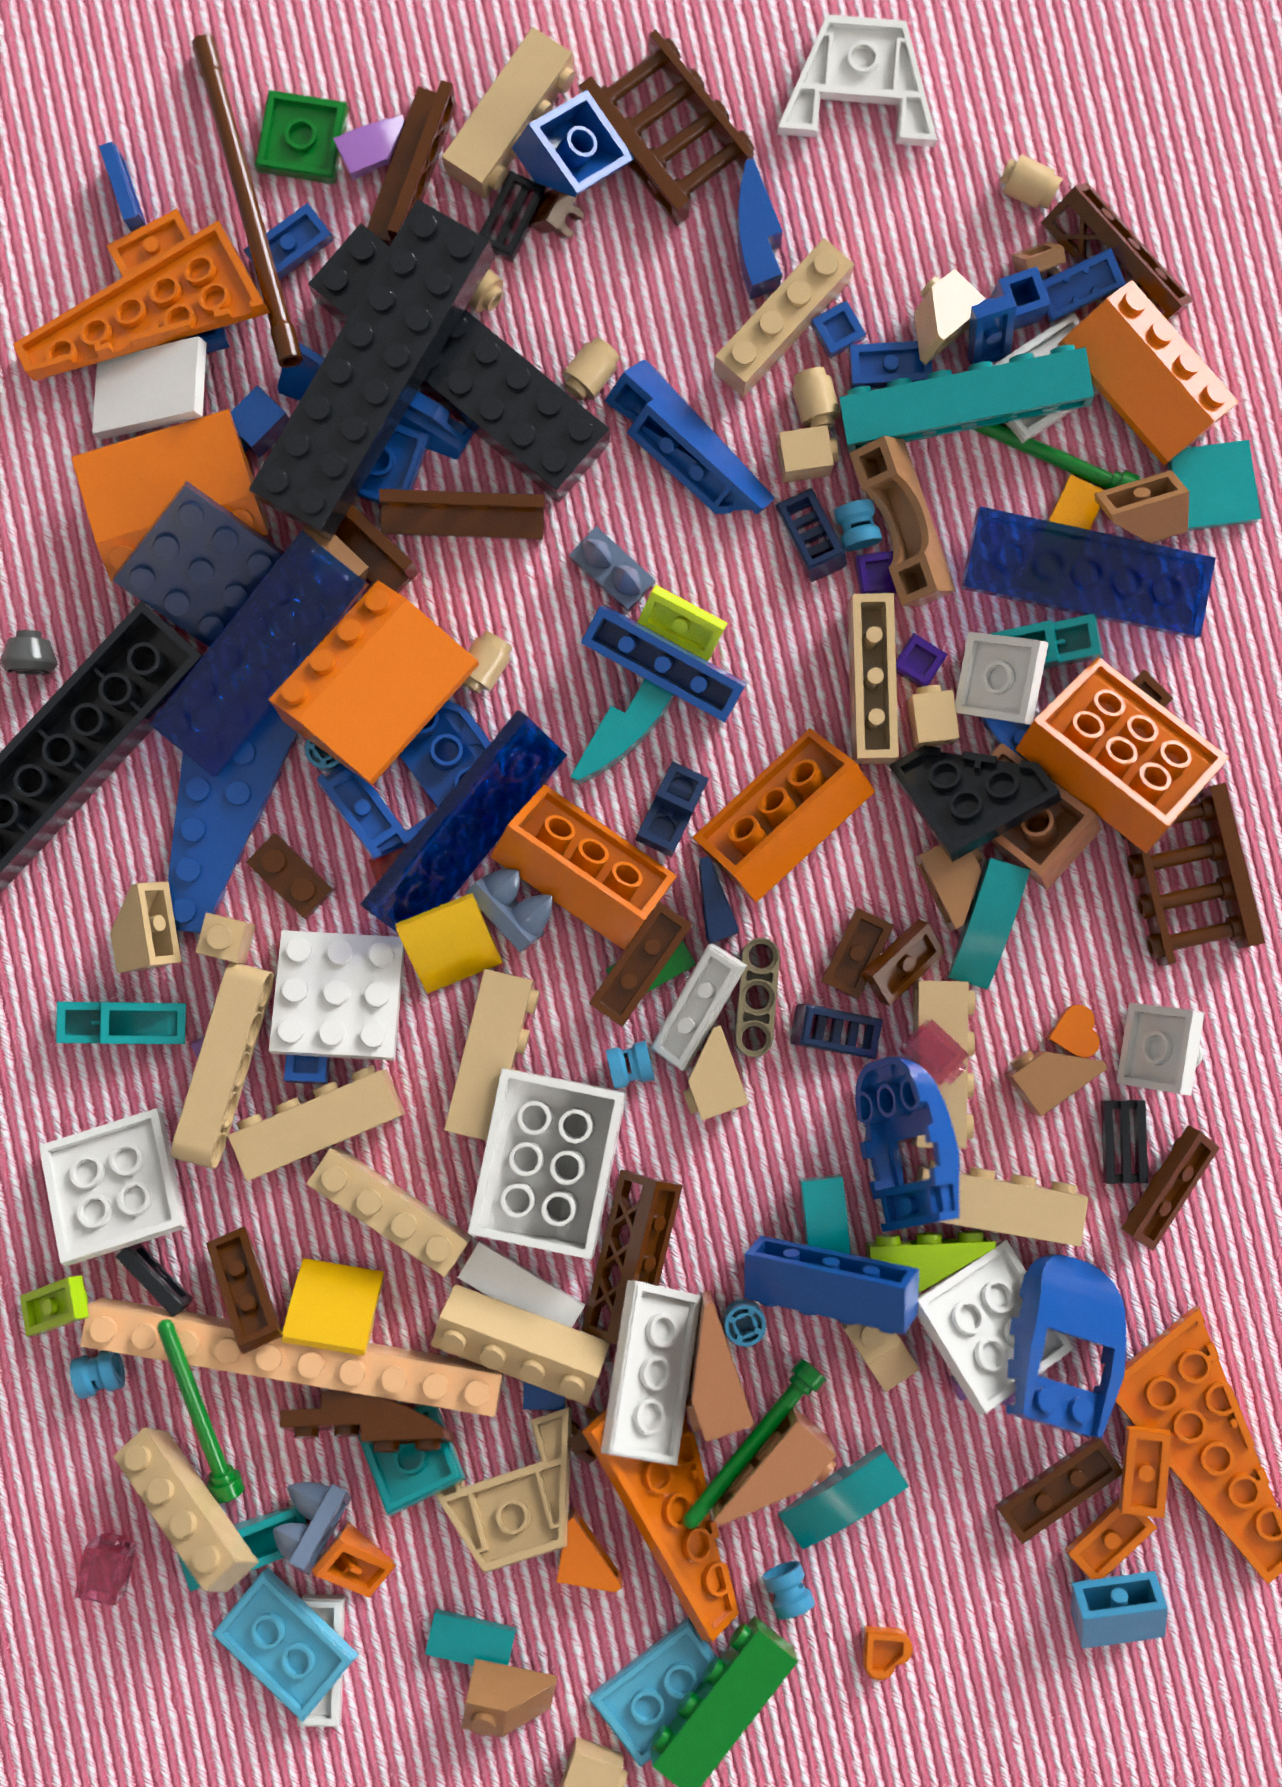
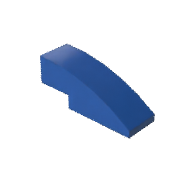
(757, 235)

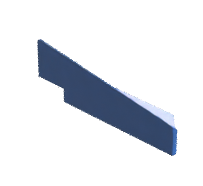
(423, 413)
(685, 443)

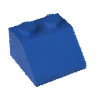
(572, 147)

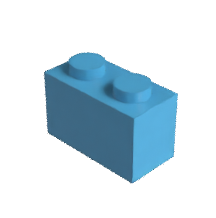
(1118, 1609)

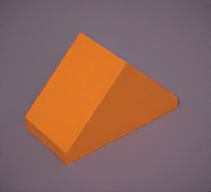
(585, 1560)
(354, 1562)

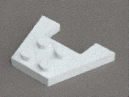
(864, 64)

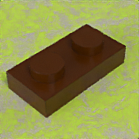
(290, 876)
(855, 952)
(904, 962)

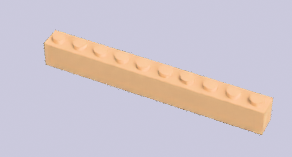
(381, 1373)

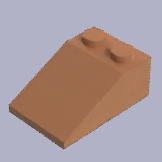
(1049, 839)
(717, 1395)
(782, 1467)

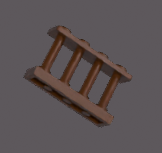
(651, 163)
(1231, 885)

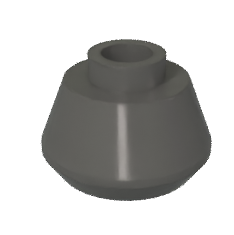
(28, 654)

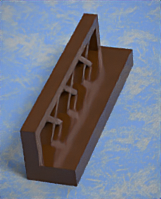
(413, 159)
(1124, 244)
(461, 514)
(382, 556)
(642, 1257)

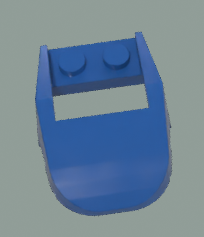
(437, 761)
(897, 1104)
(1080, 1303)

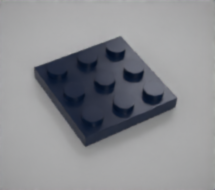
(197, 564)

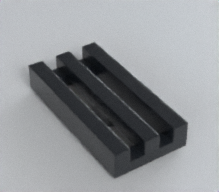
(526, 186)
(1140, 1140)
(154, 1278)

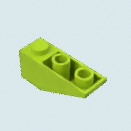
(930, 1253)

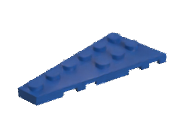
(218, 818)

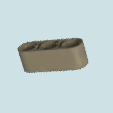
(764, 1017)

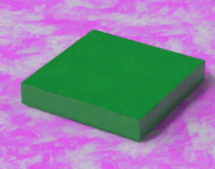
(299, 137)

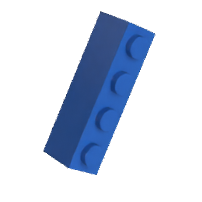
(663, 662)
(831, 1284)

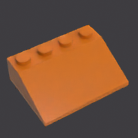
(136, 479)
(373, 682)
(1121, 754)

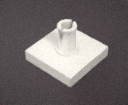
(1000, 677)
(1161, 1048)

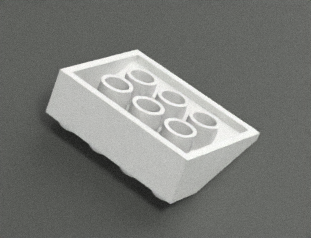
(547, 1163)

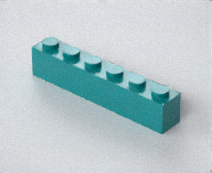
(970, 398)

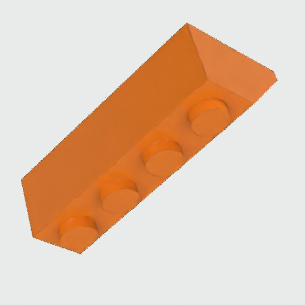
(1150, 373)
(784, 814)
(583, 866)

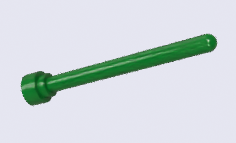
(1058, 458)
(803, 1381)
(224, 1481)

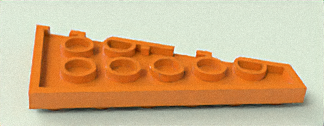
(167, 299)
(1183, 1389)
(657, 1501)

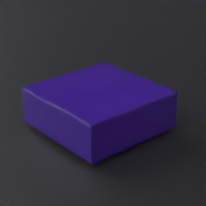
(874, 573)
(919, 661)

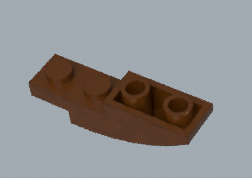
(381, 1422)

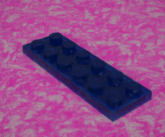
(1088, 572)
(257, 652)
(466, 823)

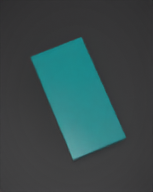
(469, 1638)

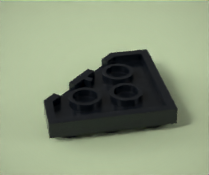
(972, 795)

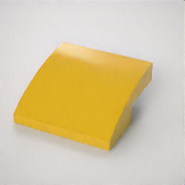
(449, 943)
(333, 1307)

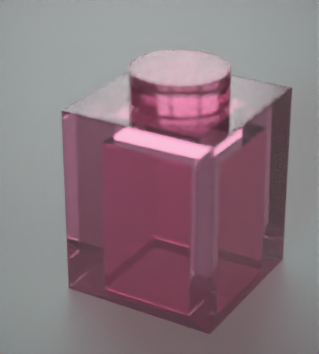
(935, 1052)
(105, 1569)

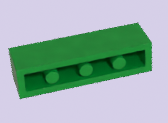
(722, 1705)

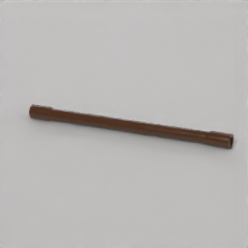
(281, 330)

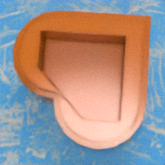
(1075, 1032)
(884, 1650)

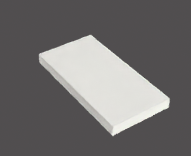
(651, 1373)

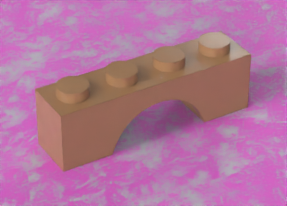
(892, 484)

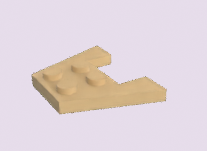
(520, 1510)

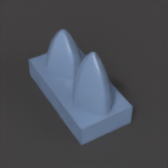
(612, 569)
(518, 922)
(321, 1506)

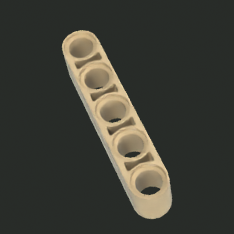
(222, 1065)

